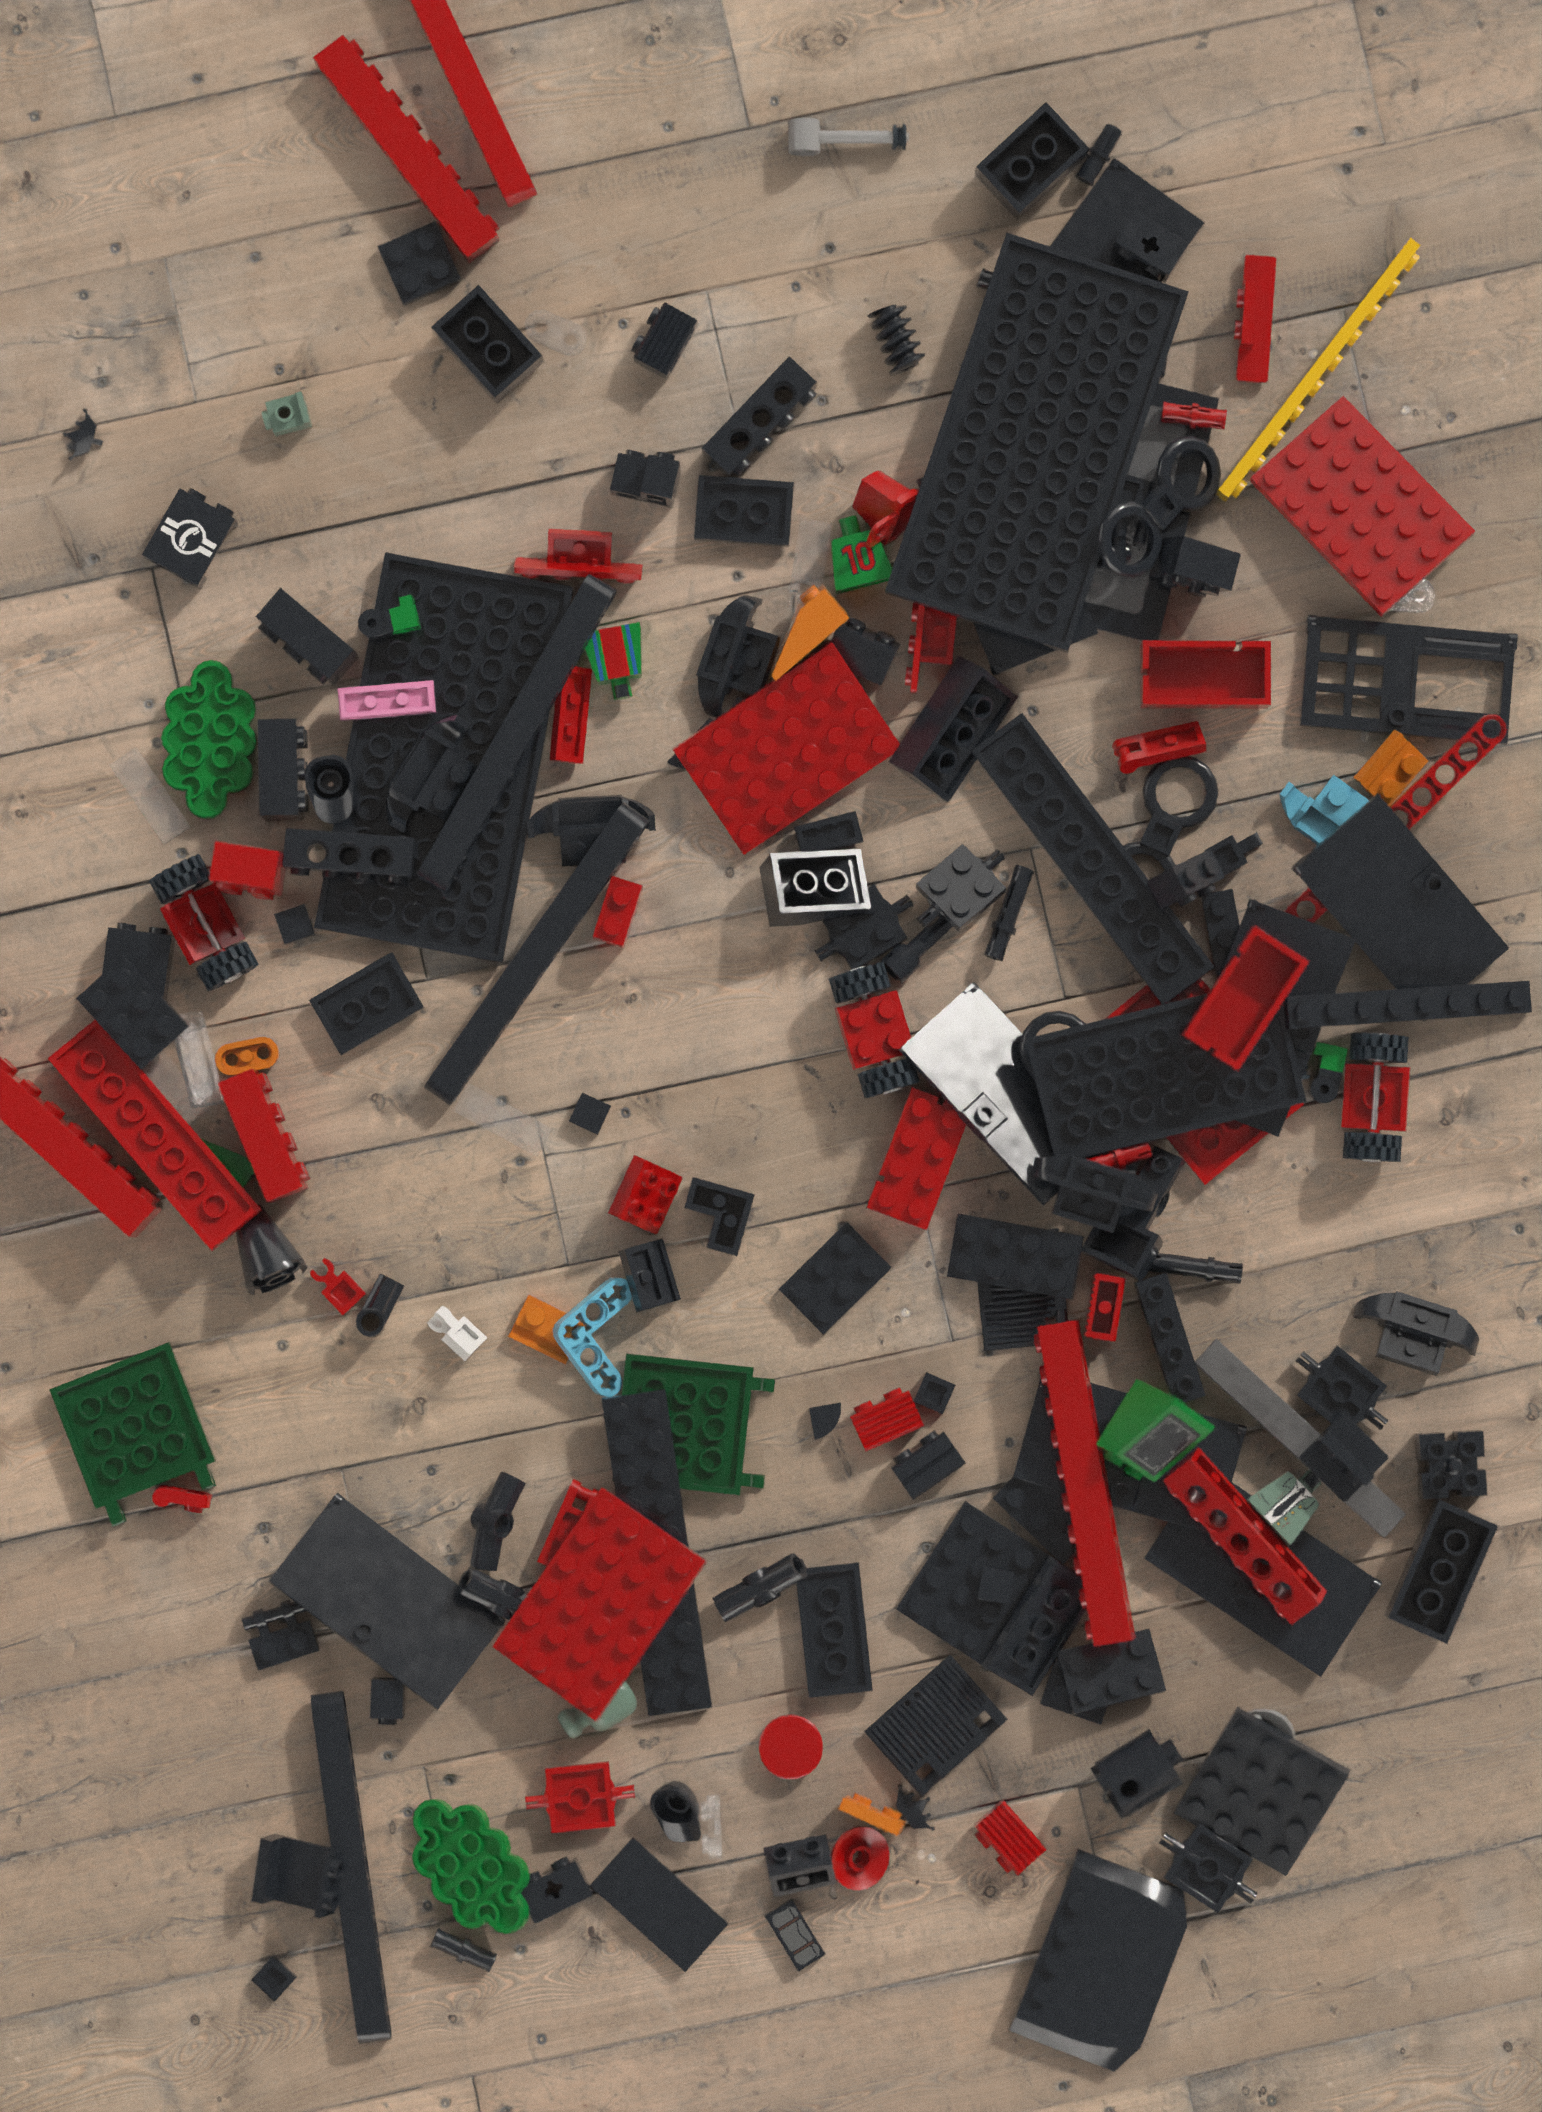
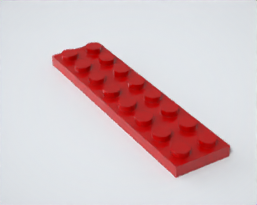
(155, 1135)

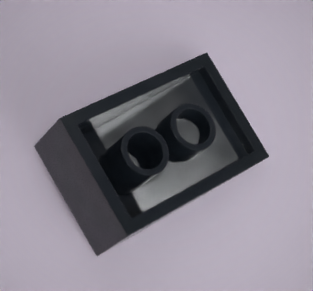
(813, 886)

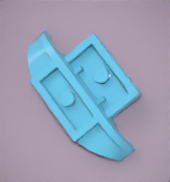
(1321, 816)

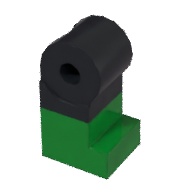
(390, 622)
(1329, 1072)

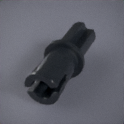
(1099, 154)

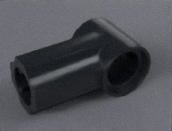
(380, 1302)

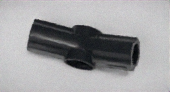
(494, 1521)
(760, 1587)
(497, 1595)

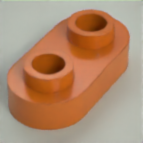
(247, 1055)

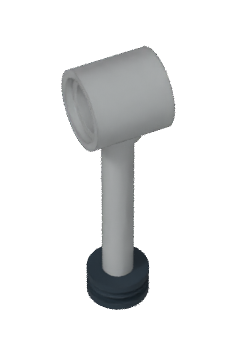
(805, 137)

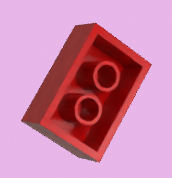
(247, 869)

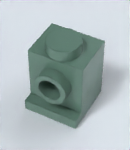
(298, 419)

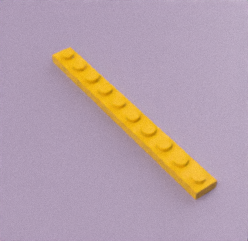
(1327, 361)

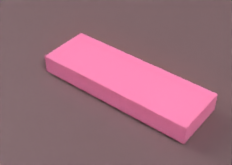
(386, 700)

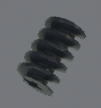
(896, 338)

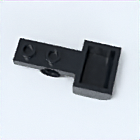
(1132, 1244)

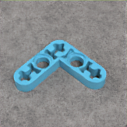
(582, 1337)

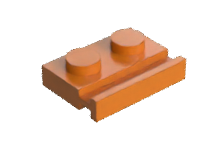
(1391, 768)
(536, 1325)
(861, 1808)

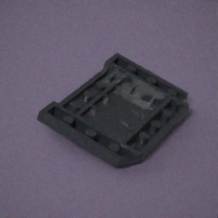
(1102, 1962)

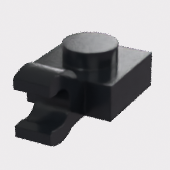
(1231, 854)

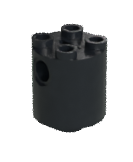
(1145, 1769)

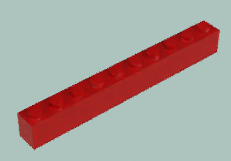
(1085, 1482)

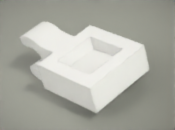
(459, 1335)

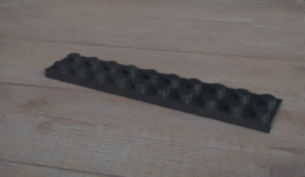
(1092, 859)
(649, 1483)

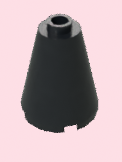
(267, 1254)

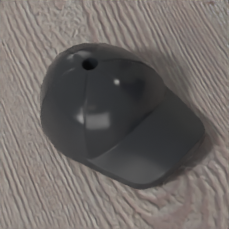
(335, 802)
(677, 1820)

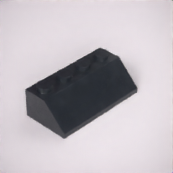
(953, 722)

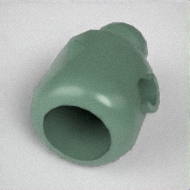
(622, 1706)

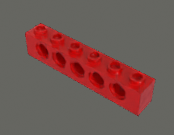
(1242, 1519)

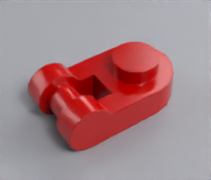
(193, 1500)

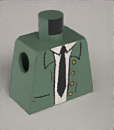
(1287, 1504)

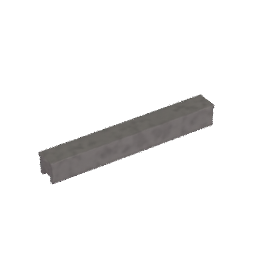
(1288, 1428)

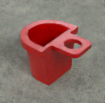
(884, 507)

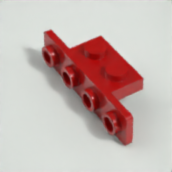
(1255, 320)
(577, 555)
(932, 641)

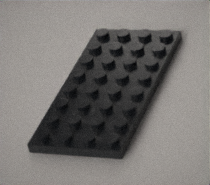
(1145, 1081)

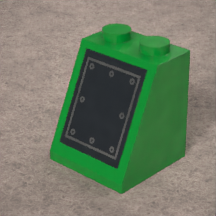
(1151, 1432)

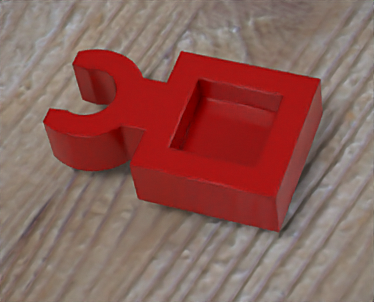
(341, 1290)

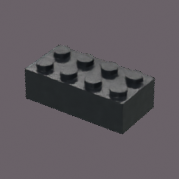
(1441, 1570)

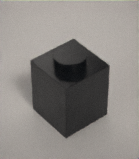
(387, 1700)

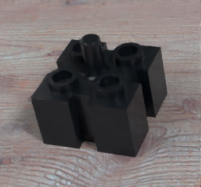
(1451, 1464)

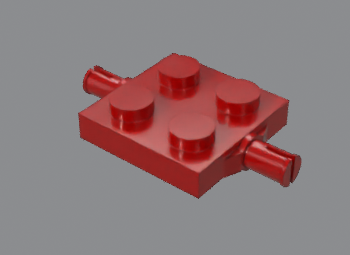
(580, 1797)

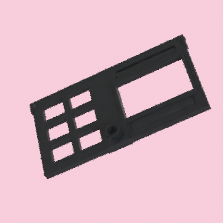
(1399, 677)

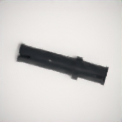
(1004, 925)
(1198, 1267)

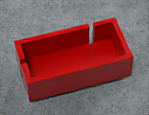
(1205, 674)
(1245, 998)
(263, 1135)
(917, 1160)

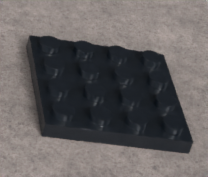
(948, 1584)
(1262, 1791)

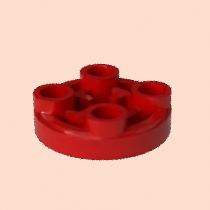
(790, 1746)

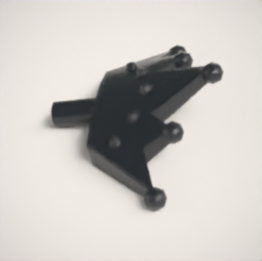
(83, 437)
(913, 1810)

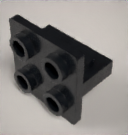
(1344, 1457)

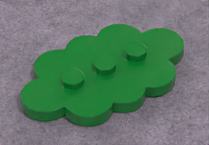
(209, 739)
(470, 1866)

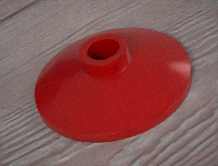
(870, 1862)

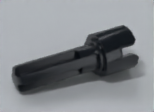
(904, 959)

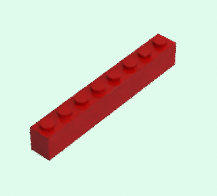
(406, 148)

